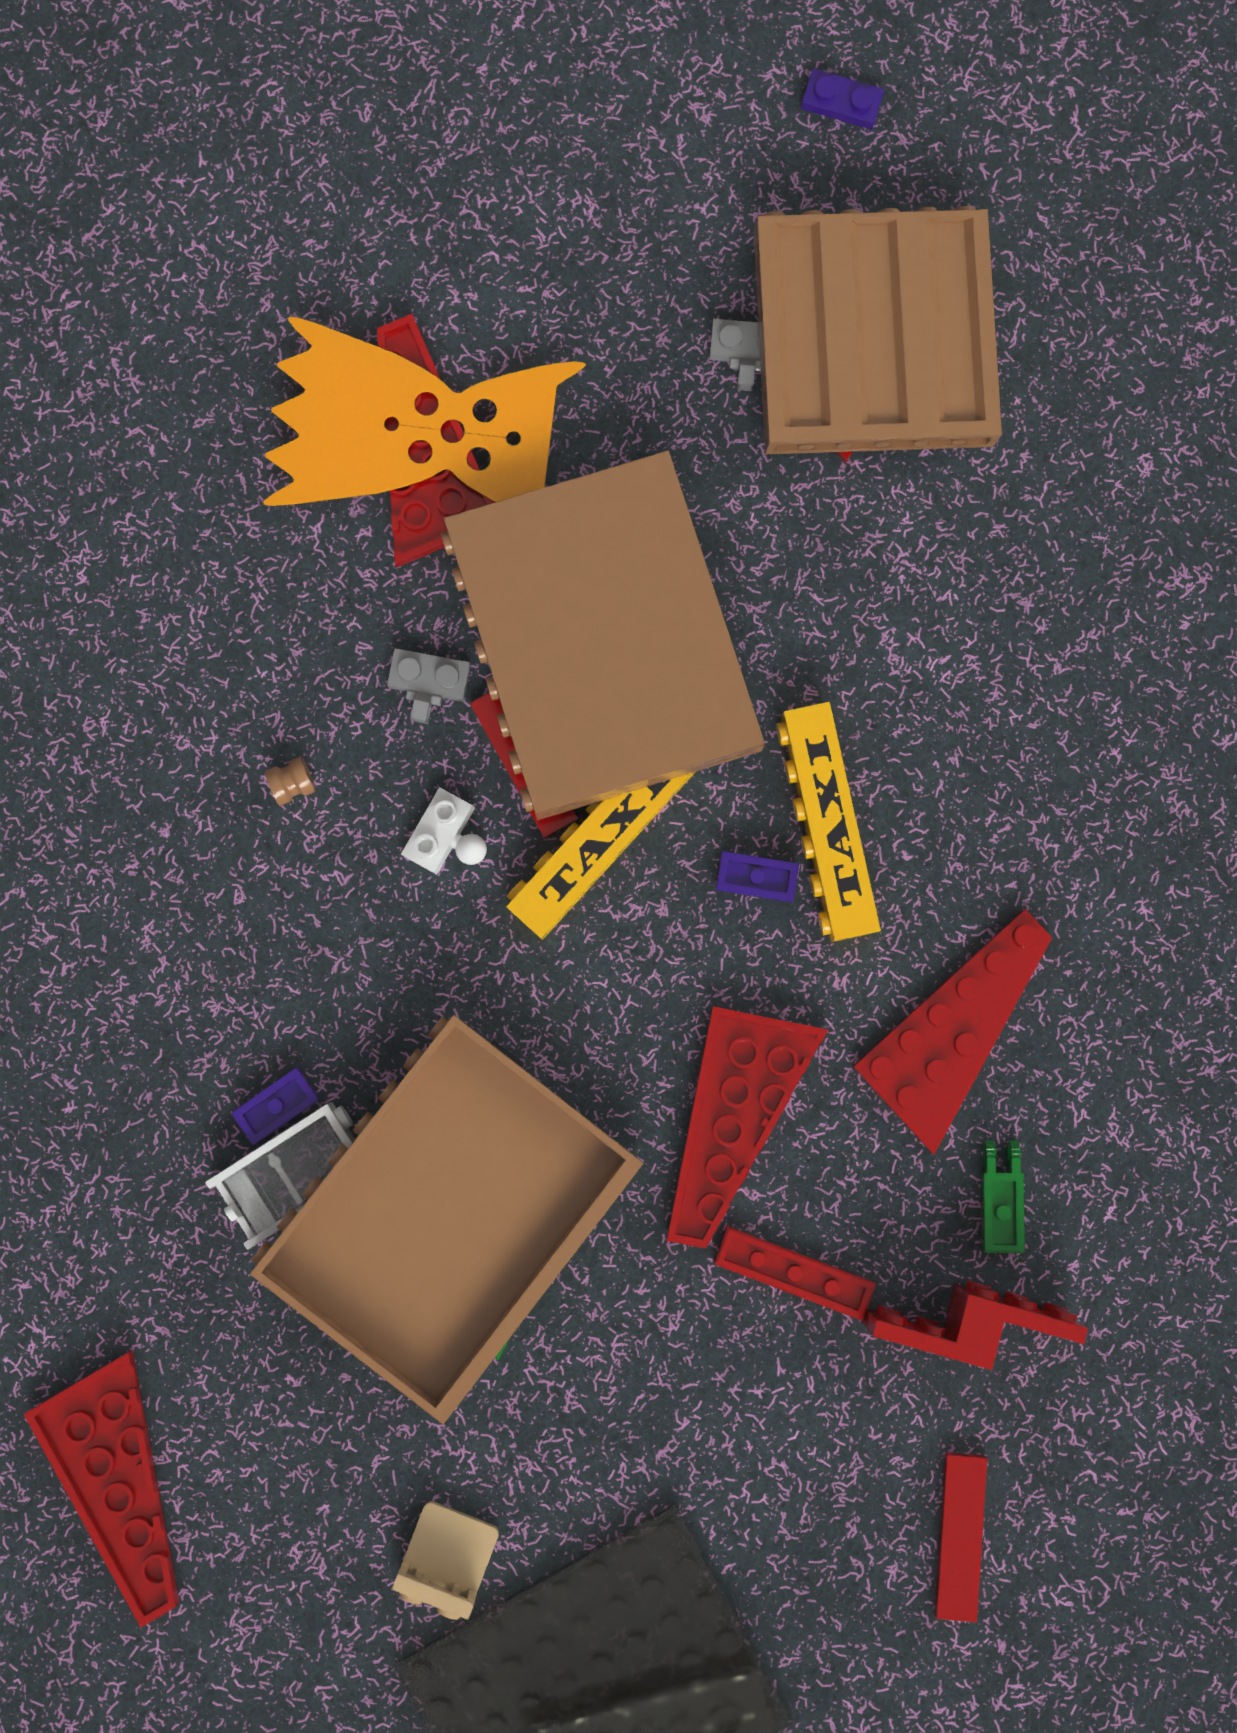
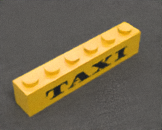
(829, 822)
(587, 854)

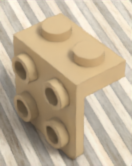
(446, 1560)

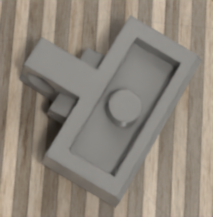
(739, 345)
(427, 680)

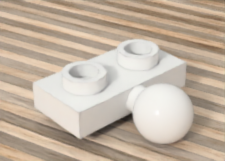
(440, 832)

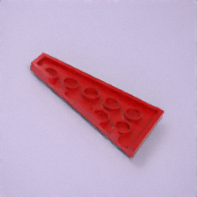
(421, 507)
(941, 1046)
(739, 1095)
(106, 1465)

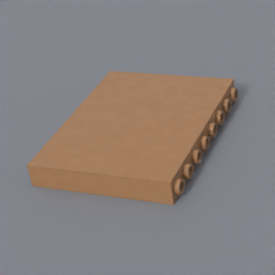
(601, 635)
(445, 1217)

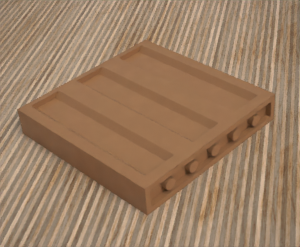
(876, 330)

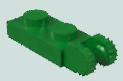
(1002, 1201)

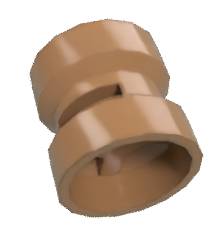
(290, 781)

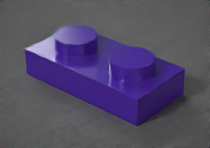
(842, 98)
(757, 877)
(275, 1106)

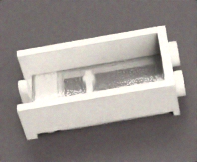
(274, 1176)

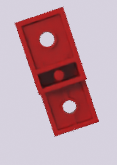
(973, 1324)

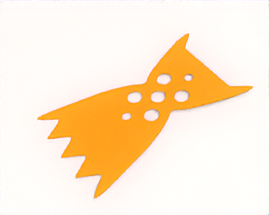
(358, 386)

